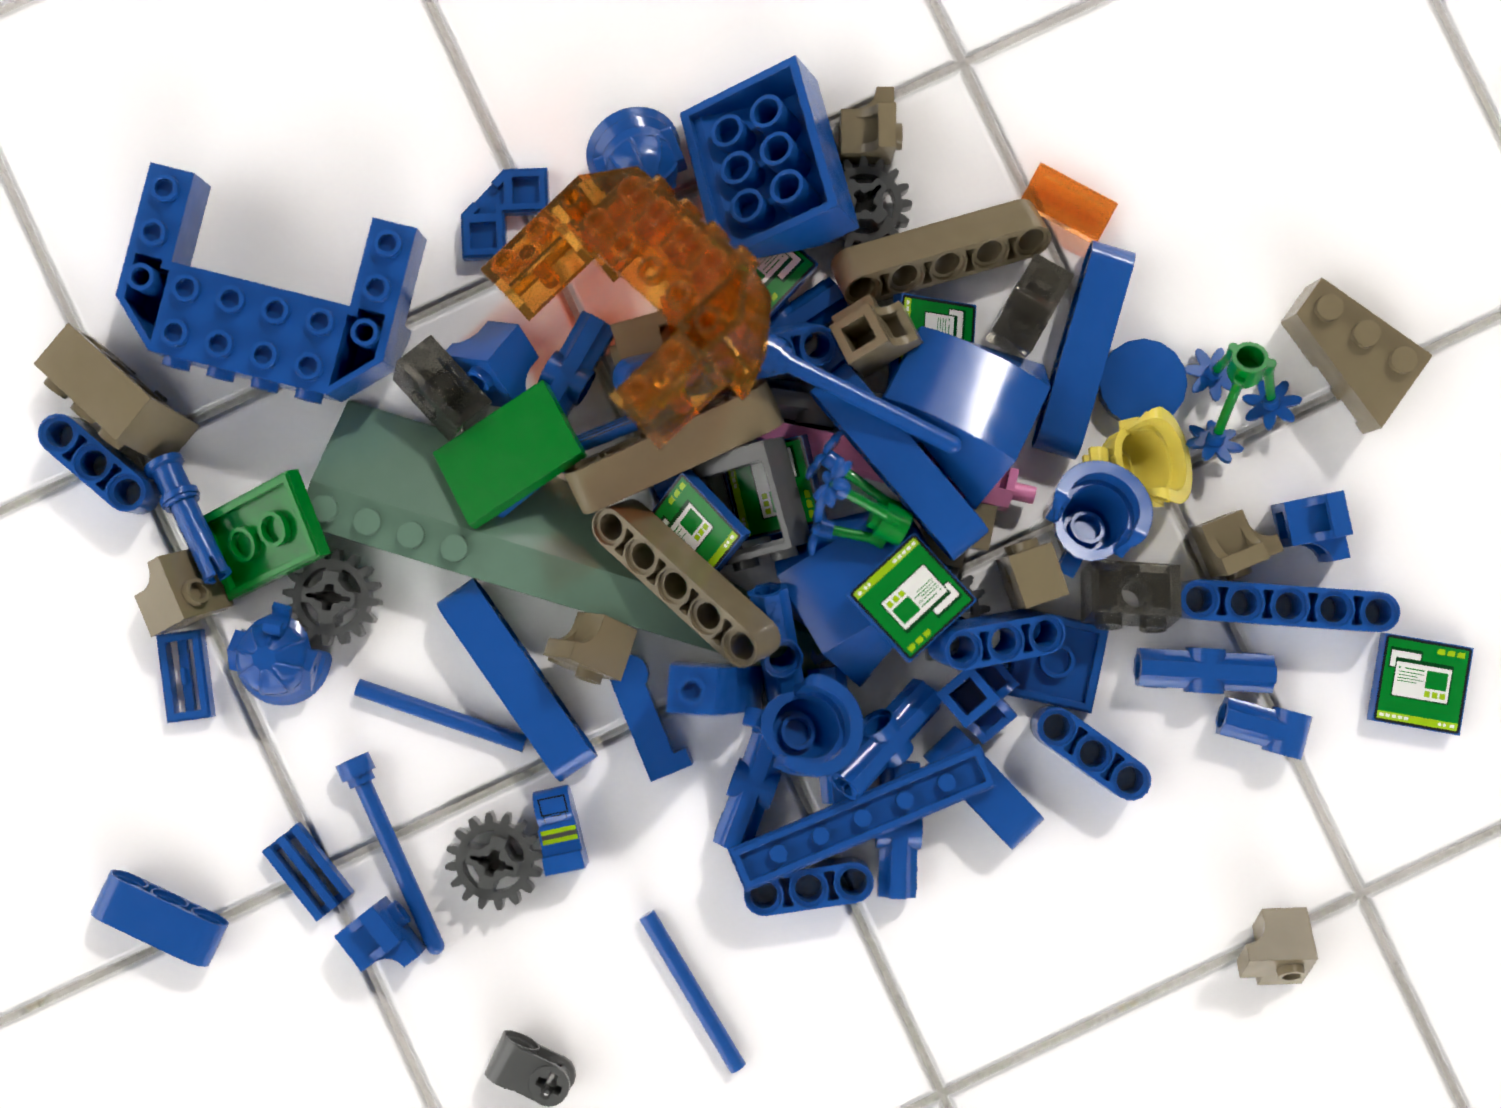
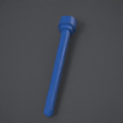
(780, 359)
(359, 775)

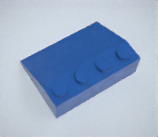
(770, 163)

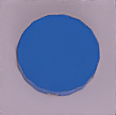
(1140, 378)

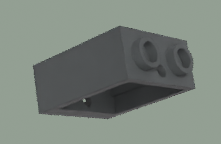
(784, 493)

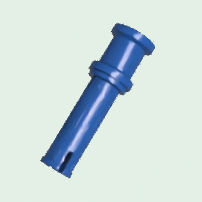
(181, 500)

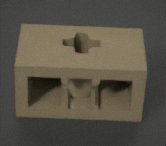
(1031, 574)

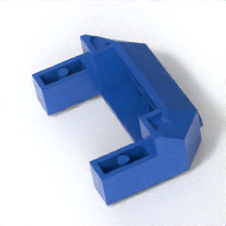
(258, 328)

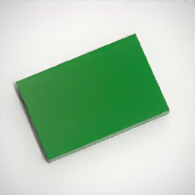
(509, 454)
(267, 534)

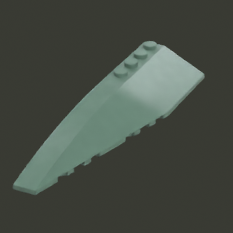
(390, 494)

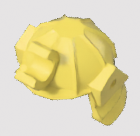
(1153, 452)

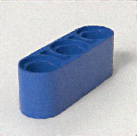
(79, 459)
(1014, 644)
(1110, 759)
(1001, 807)
(829, 894)
(159, 918)

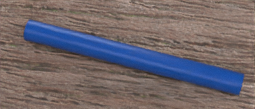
(440, 715)
(692, 991)

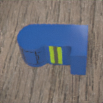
(559, 831)

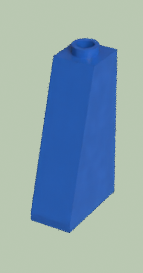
(713, 688)

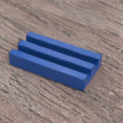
(202, 673)
(293, 880)

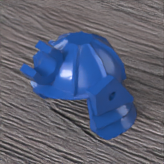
(637, 139)
(1098, 513)
(277, 659)
(810, 729)

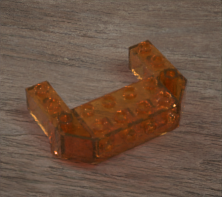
(674, 261)

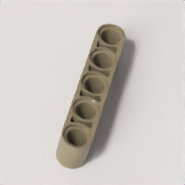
(941, 251)
(640, 464)
(635, 533)

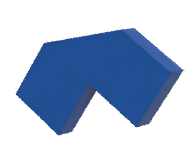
(510, 194)

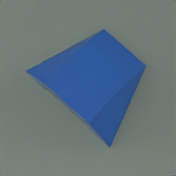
(975, 395)
(819, 589)

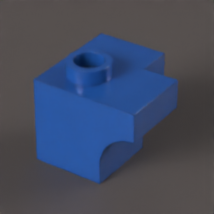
(496, 360)
(1315, 523)
(979, 700)
(380, 935)

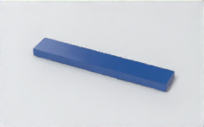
(855, 822)

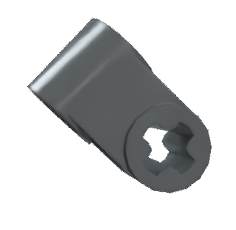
(525, 1068)

